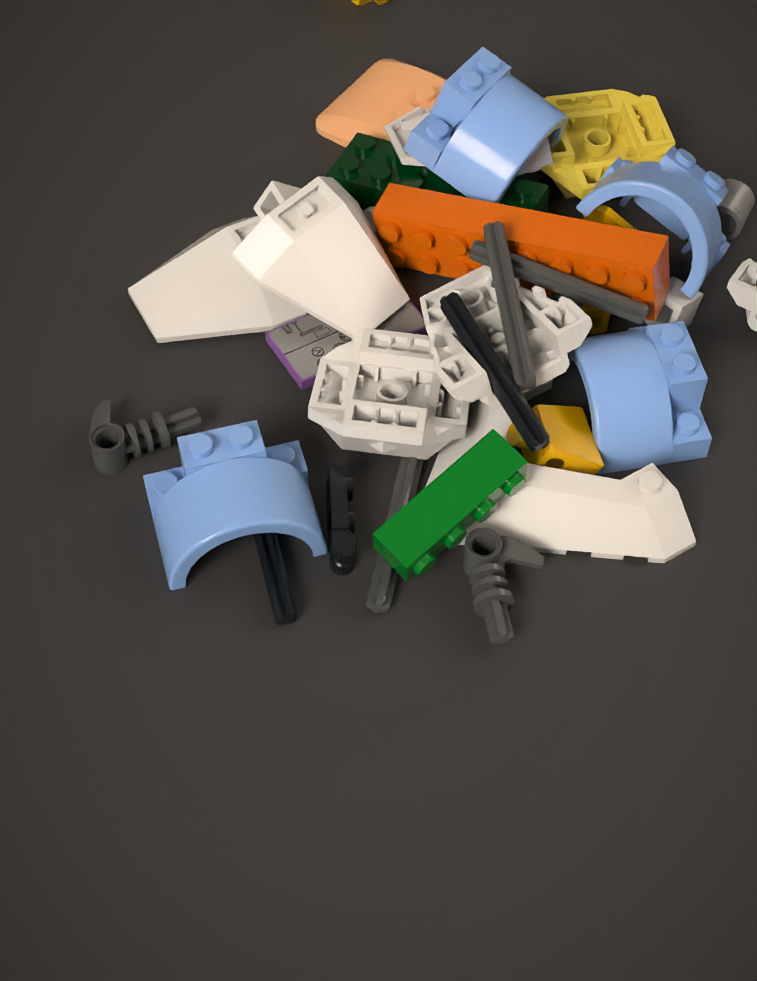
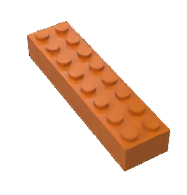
(436, 231)

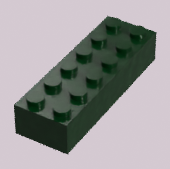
(372, 164)

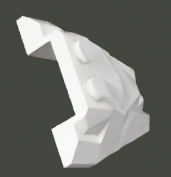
(550, 327)

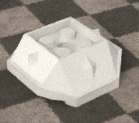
(385, 397)

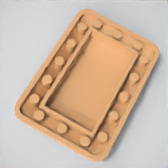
(377, 99)

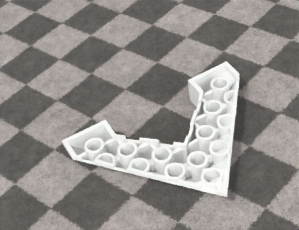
(579, 510)

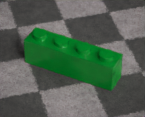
(450, 506)

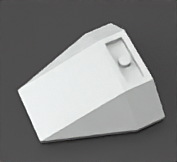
(324, 259)
(208, 293)

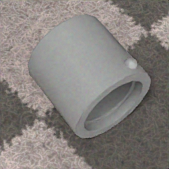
(735, 208)

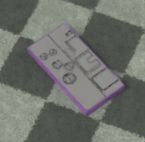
(308, 339)

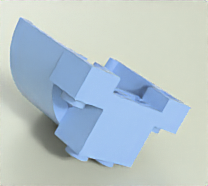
(491, 126)
(676, 196)
(644, 396)
(229, 491)

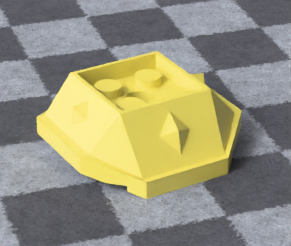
(601, 130)

